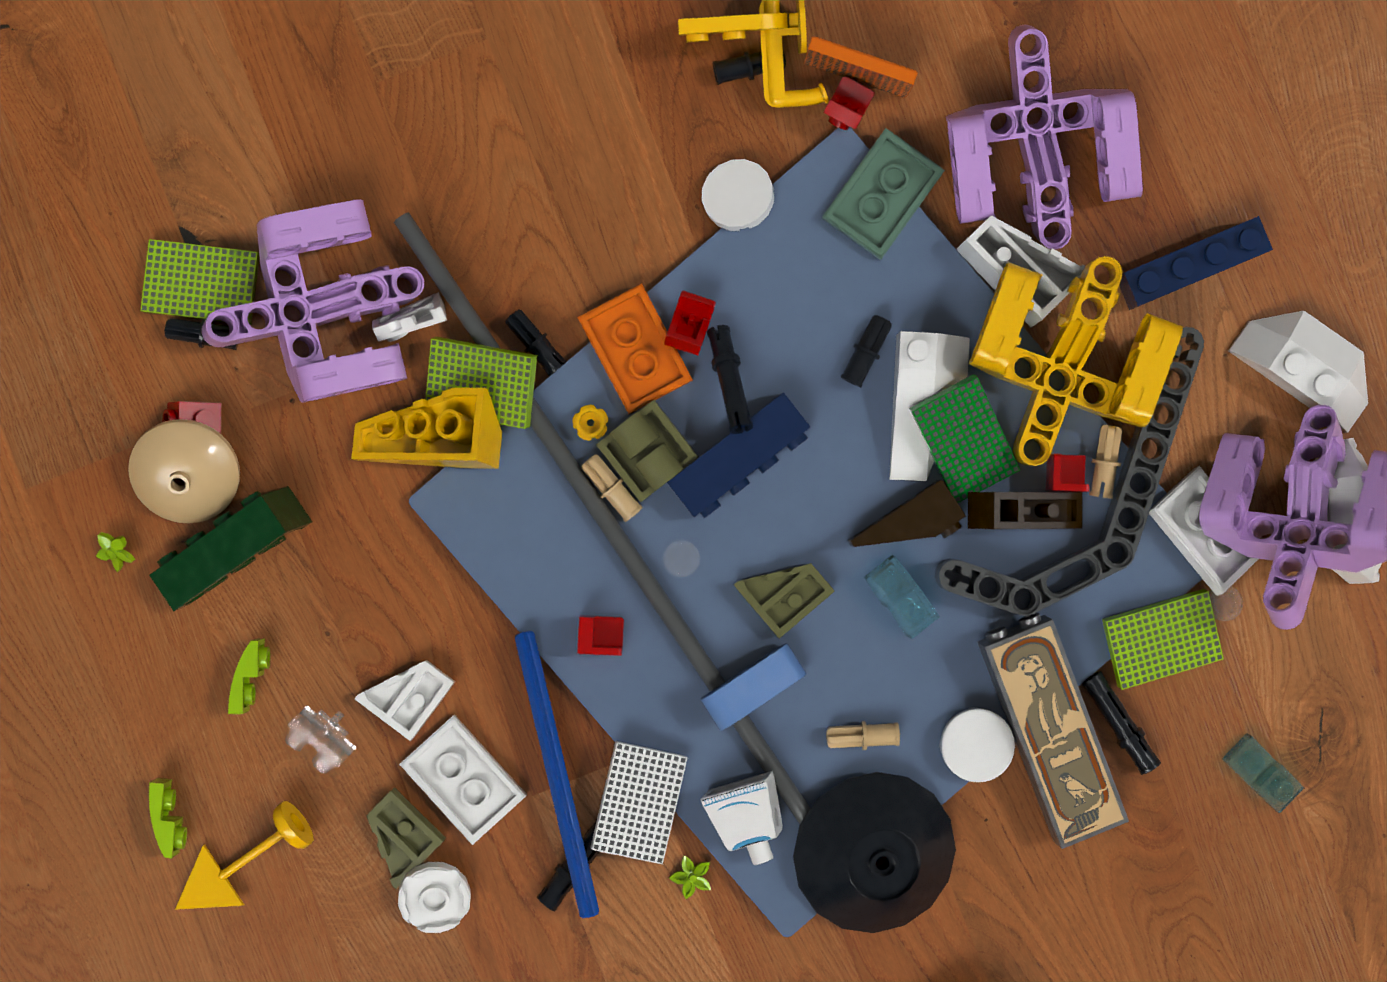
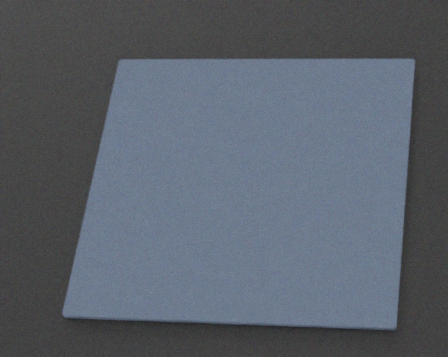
(794, 311)

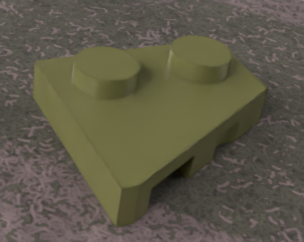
(785, 595)
(402, 835)

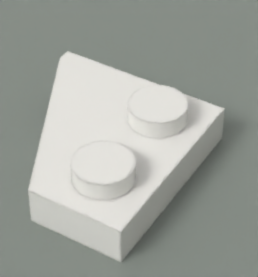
(410, 318)
(408, 698)

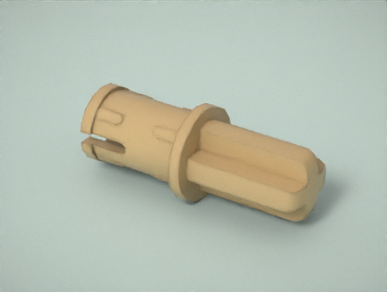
(1106, 460)
(611, 487)
(863, 735)

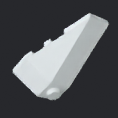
(922, 368)

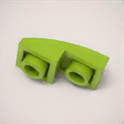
(251, 664)
(166, 828)

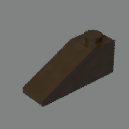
(1024, 510)
(921, 516)

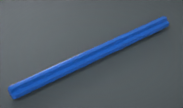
(557, 774)

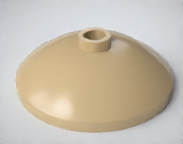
(186, 452)

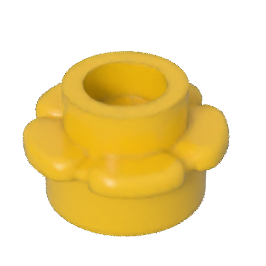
(588, 432)

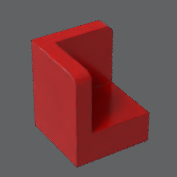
(1066, 473)
(600, 635)

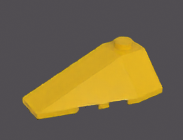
(442, 431)

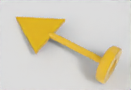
(209, 884)

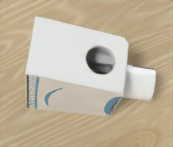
(746, 815)

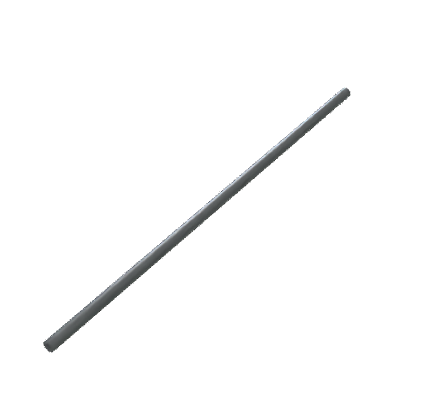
(605, 519)

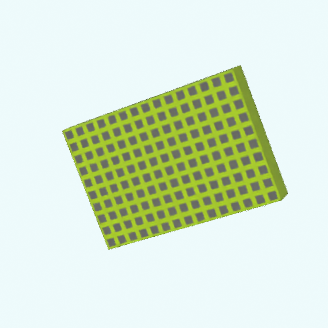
(197, 279)
(503, 372)
(1162, 639)

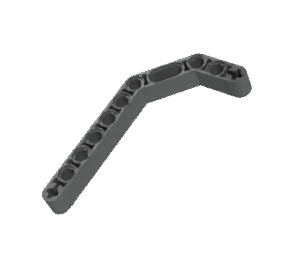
(1111, 531)

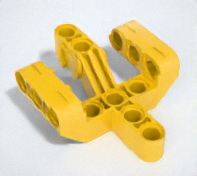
(1128, 401)

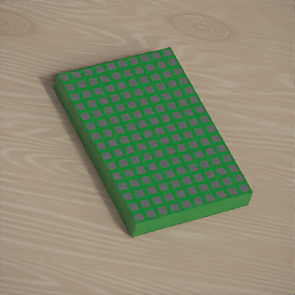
(965, 438)

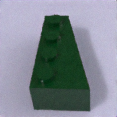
(228, 546)

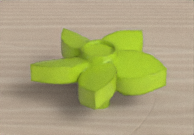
(113, 549)
(691, 876)

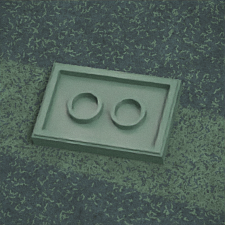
(883, 194)

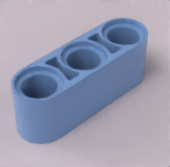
(753, 686)

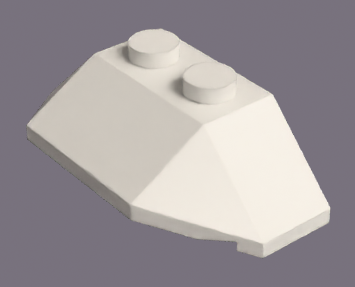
(1307, 362)
(1341, 504)

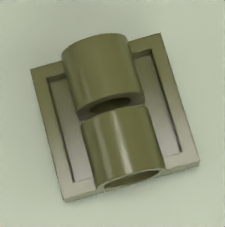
(647, 450)

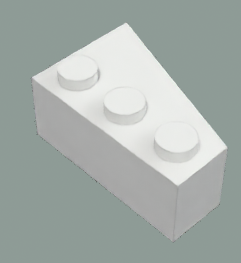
(998, 243)

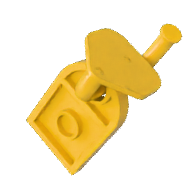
(772, 27)

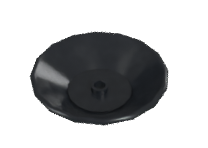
(854, 828)

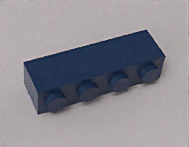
(1194, 262)
(738, 455)

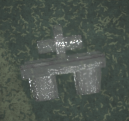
(323, 735)

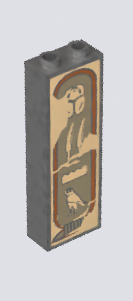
(1052, 730)

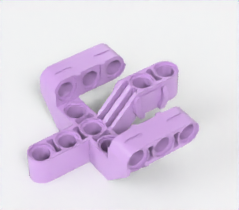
(1107, 110)
(279, 243)
(1227, 519)

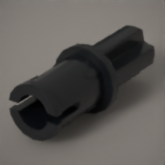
(739, 67)
(192, 332)
(535, 342)
(867, 350)

